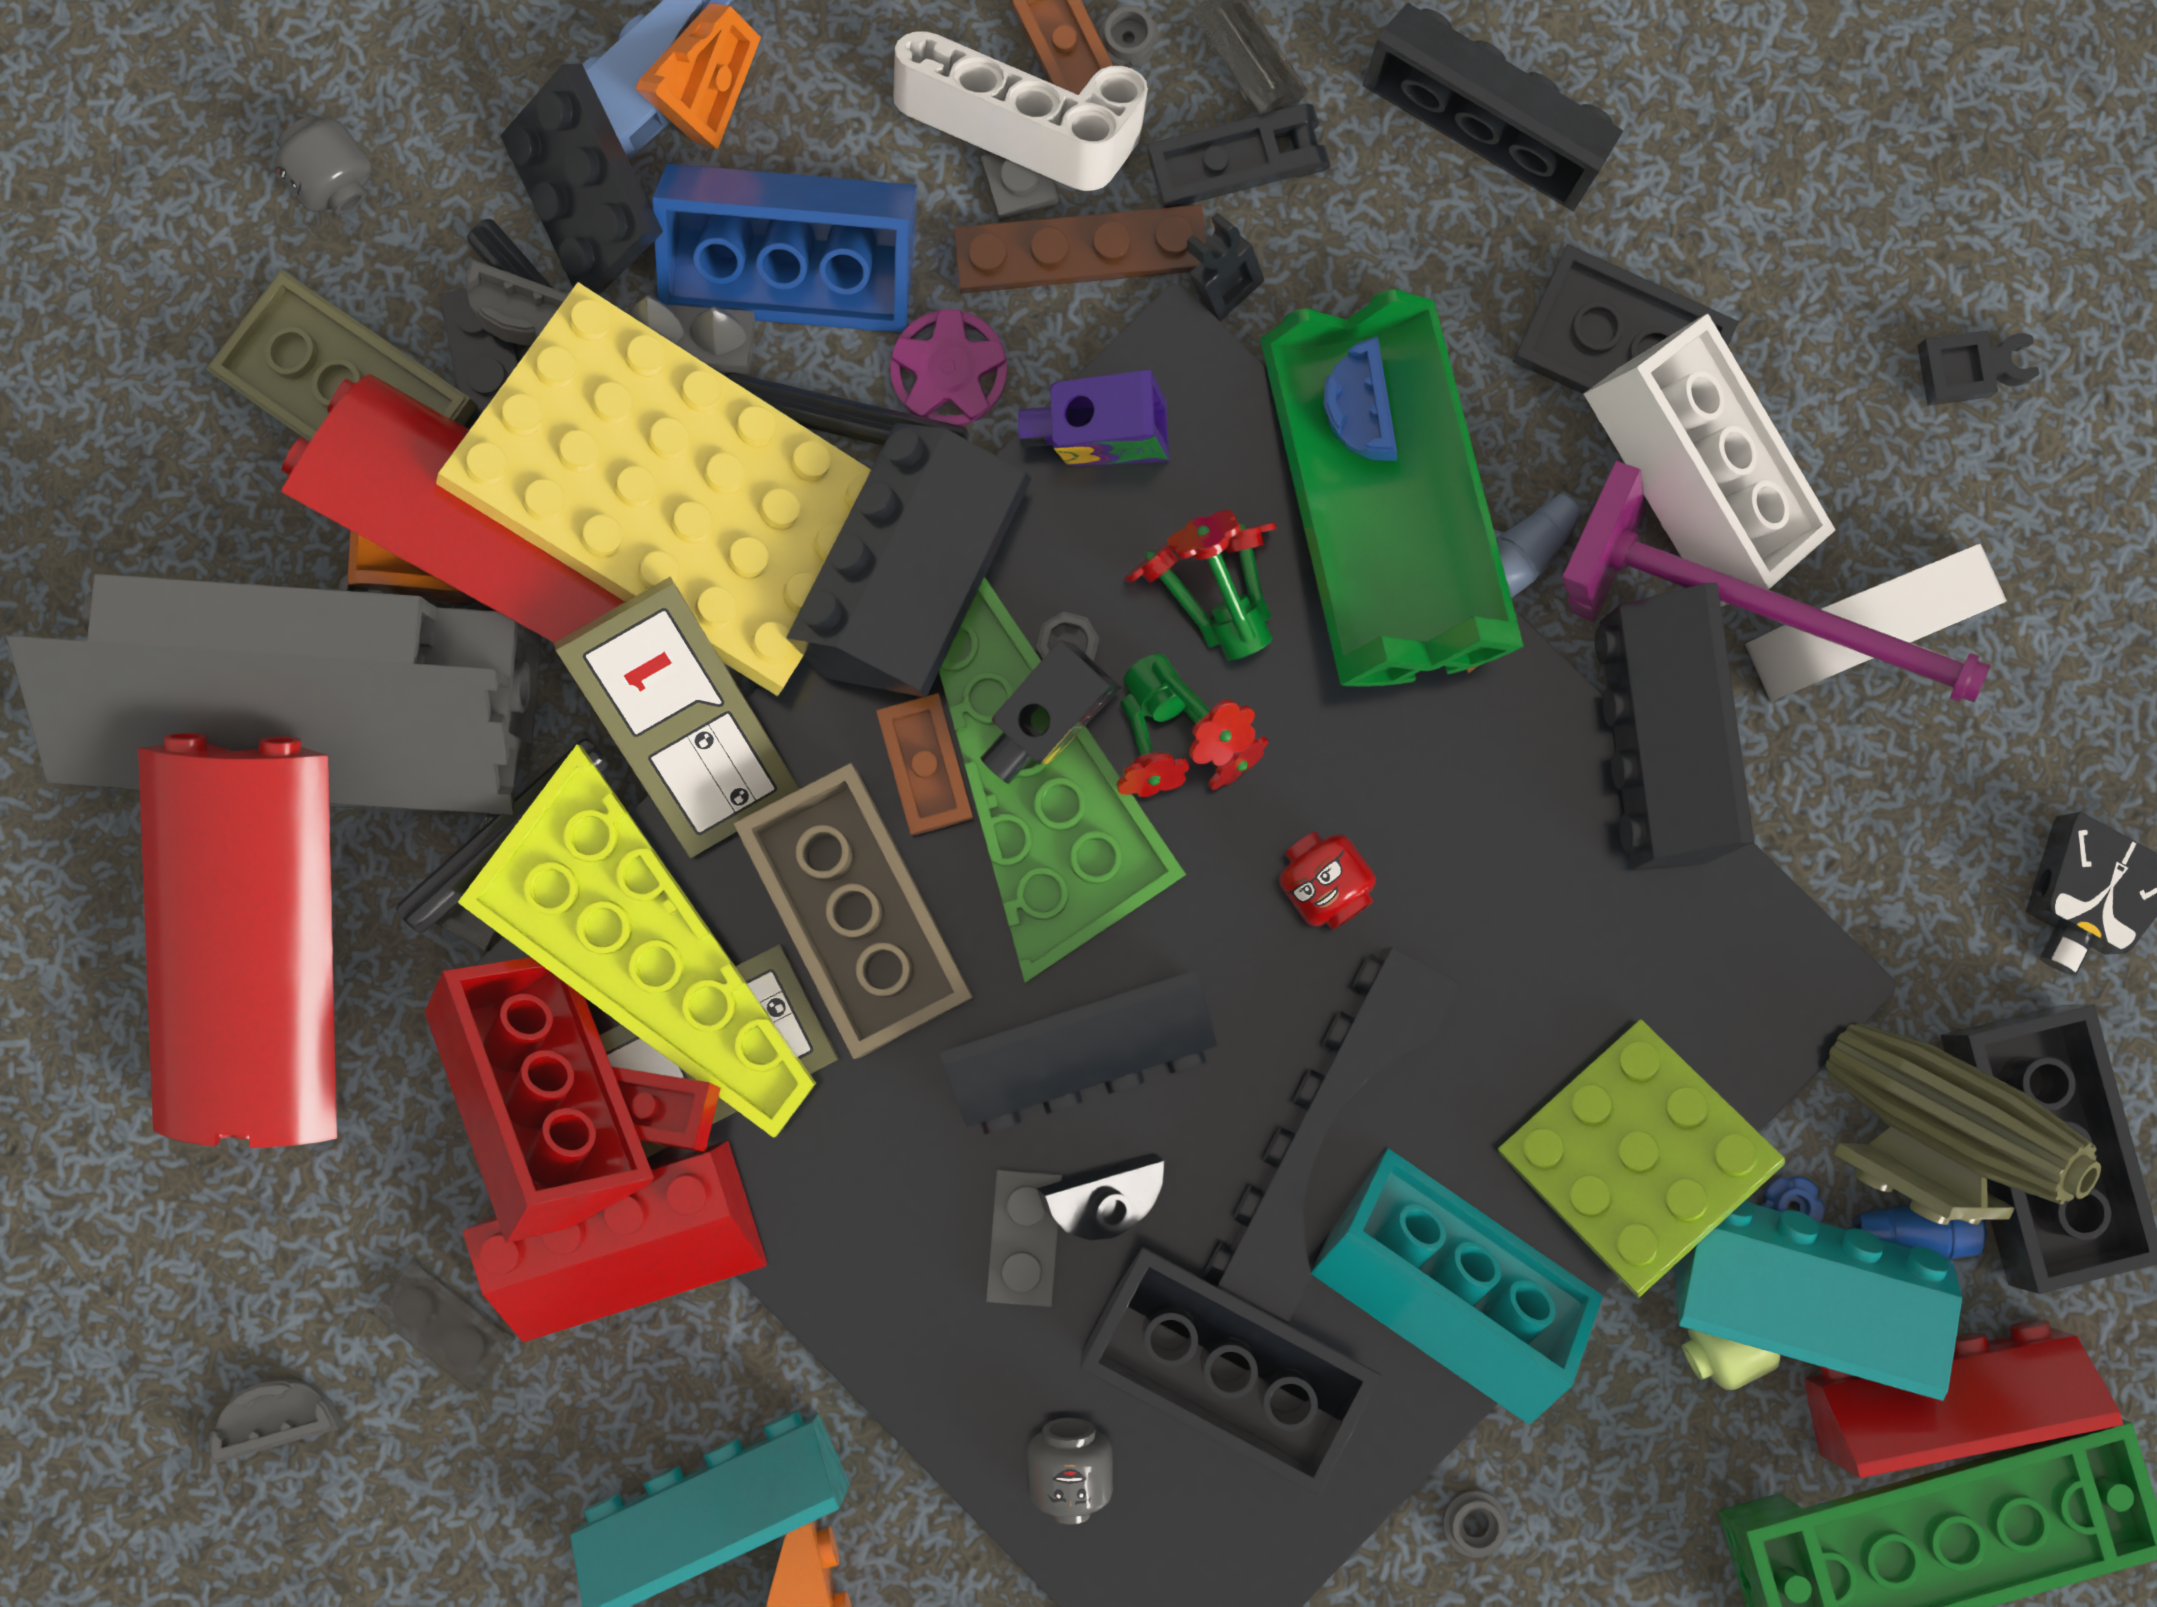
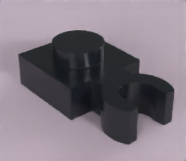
(1226, 268)
(1967, 367)

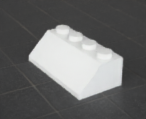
(1710, 458)

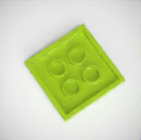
(1641, 1157)

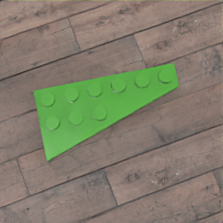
(1060, 833)

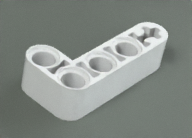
(1020, 116)
(1900, 607)

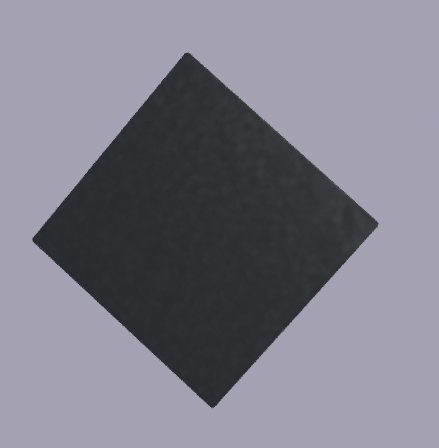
(1491, 862)

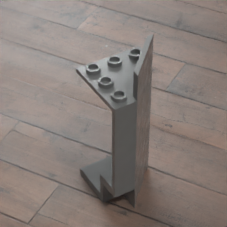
(398, 693)

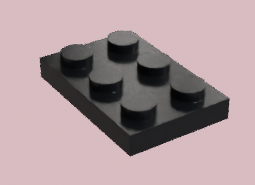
(580, 180)
(1602, 318)

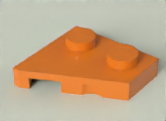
(702, 74)

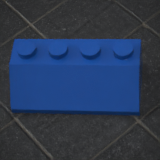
(786, 246)

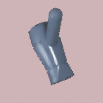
(1535, 541)

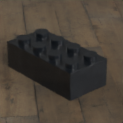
(2066, 1068)

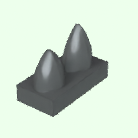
(710, 334)

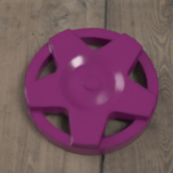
(949, 367)

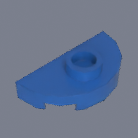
(1359, 403)

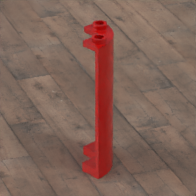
(377, 476)
(238, 941)

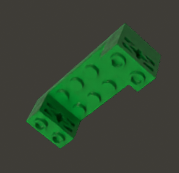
(1956, 1533)

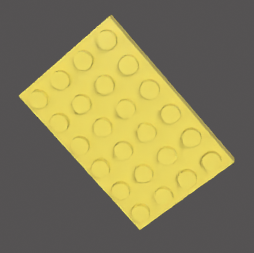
(659, 469)

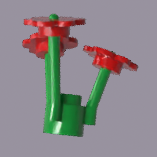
(1238, 621)
(1220, 733)

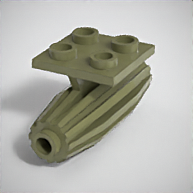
(1953, 1130)

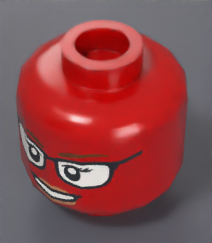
(1327, 880)

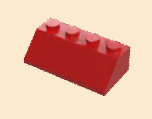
(535, 1096)
(649, 1246)
(1997, 1399)

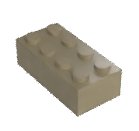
(853, 911)

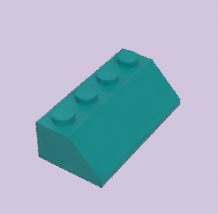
(1460, 1287)
(1824, 1297)
(708, 1514)

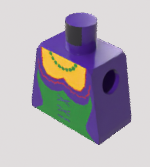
(1124, 426)

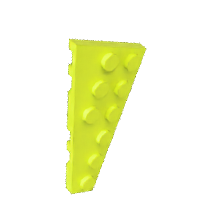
(612, 923)

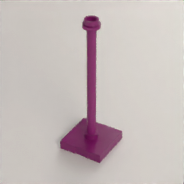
(1612, 545)

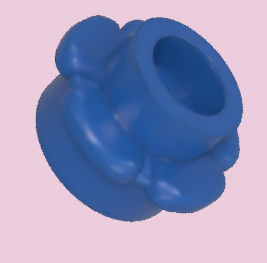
(1798, 1189)

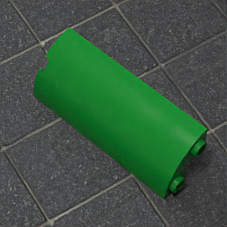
(1401, 543)

